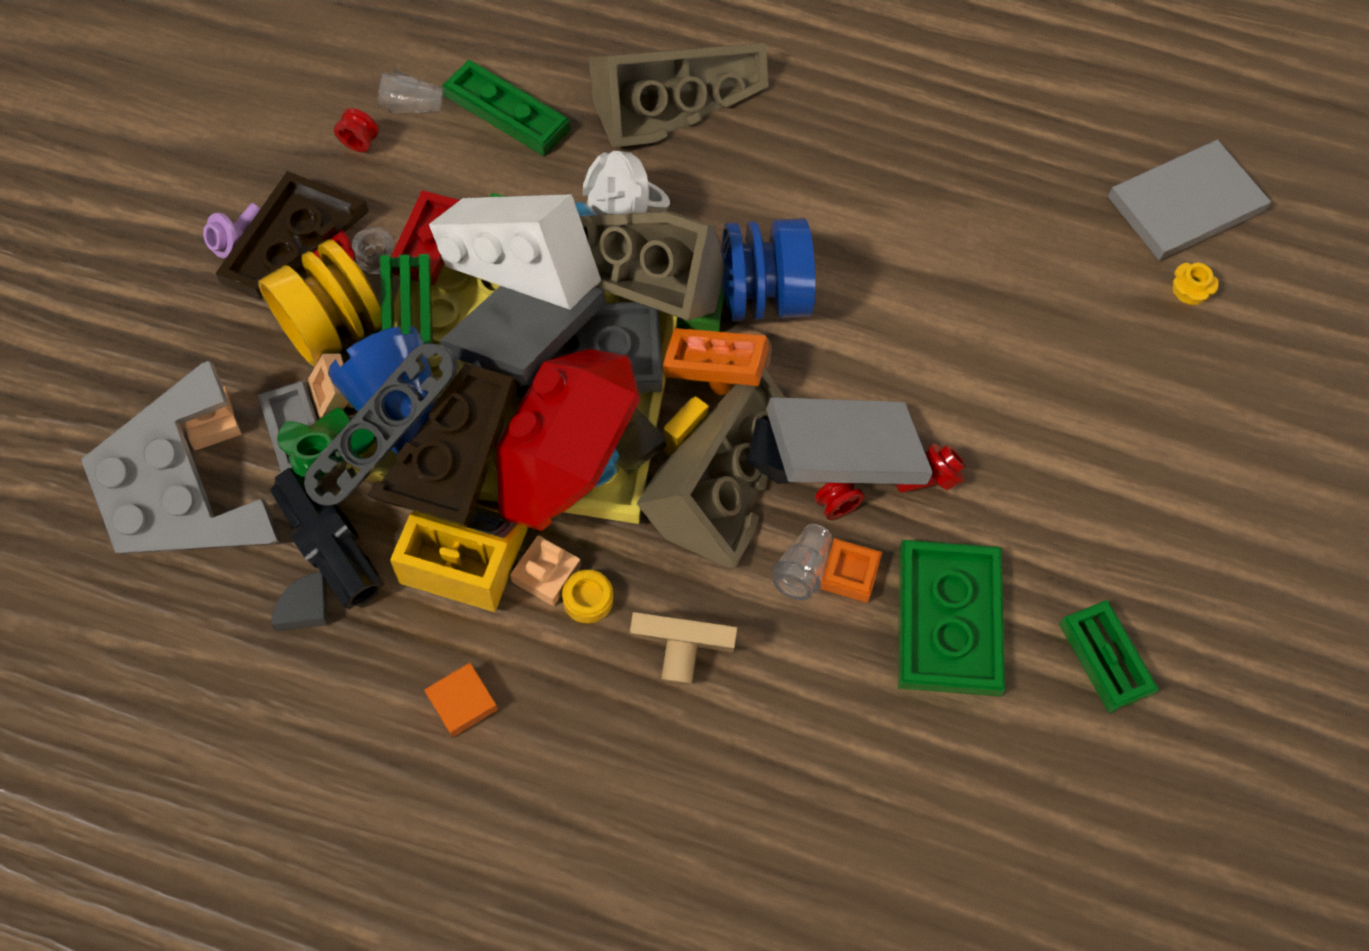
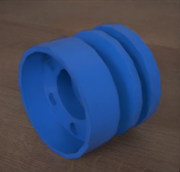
(770, 269)

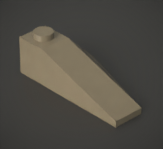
(658, 92)
(658, 260)
(707, 487)

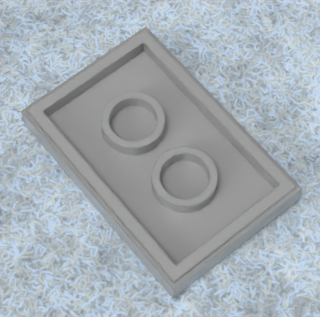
(1188, 199)
(847, 441)

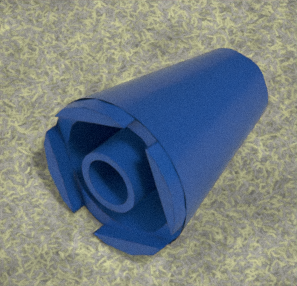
(372, 365)

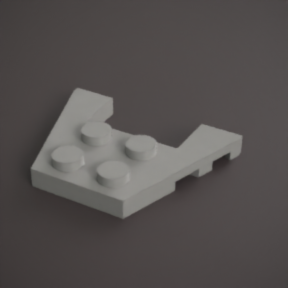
(152, 486)

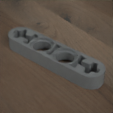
(376, 419)

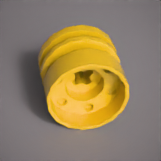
(316, 306)

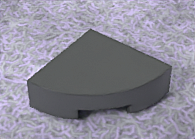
(302, 604)

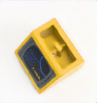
(459, 560)

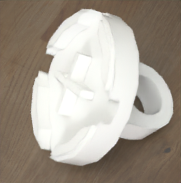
(620, 186)

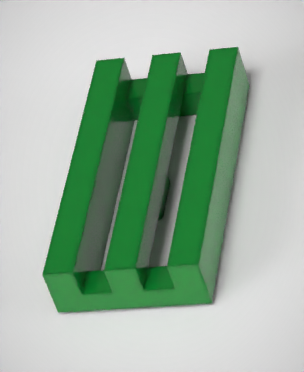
(405, 263)
(1092, 665)

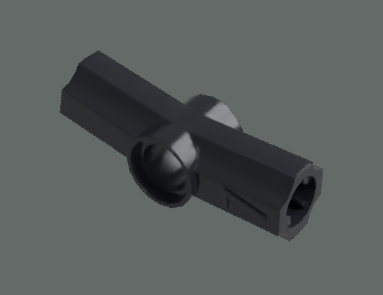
(327, 541)

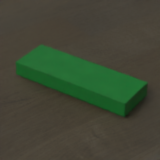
(506, 107)

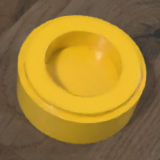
(587, 596)

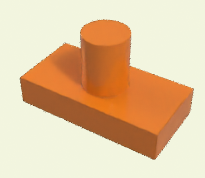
(716, 358)

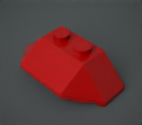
(563, 435)

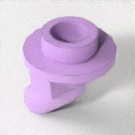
(222, 234)

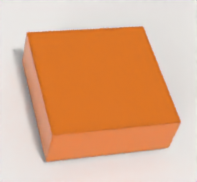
(851, 570)
(461, 700)

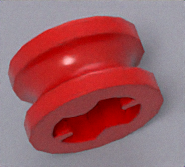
(356, 130)
(839, 499)

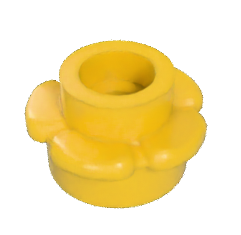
(1193, 291)

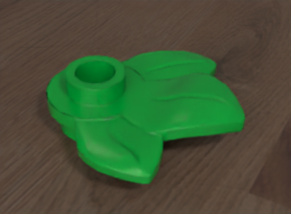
(308, 442)

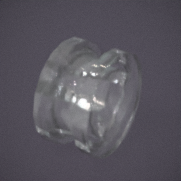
(371, 238)

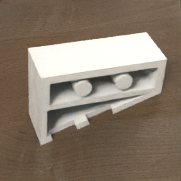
(520, 245)

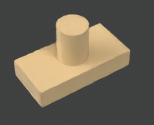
(681, 641)

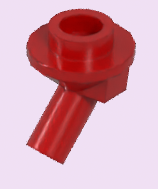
(946, 469)

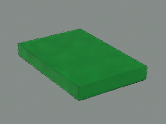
(951, 618)

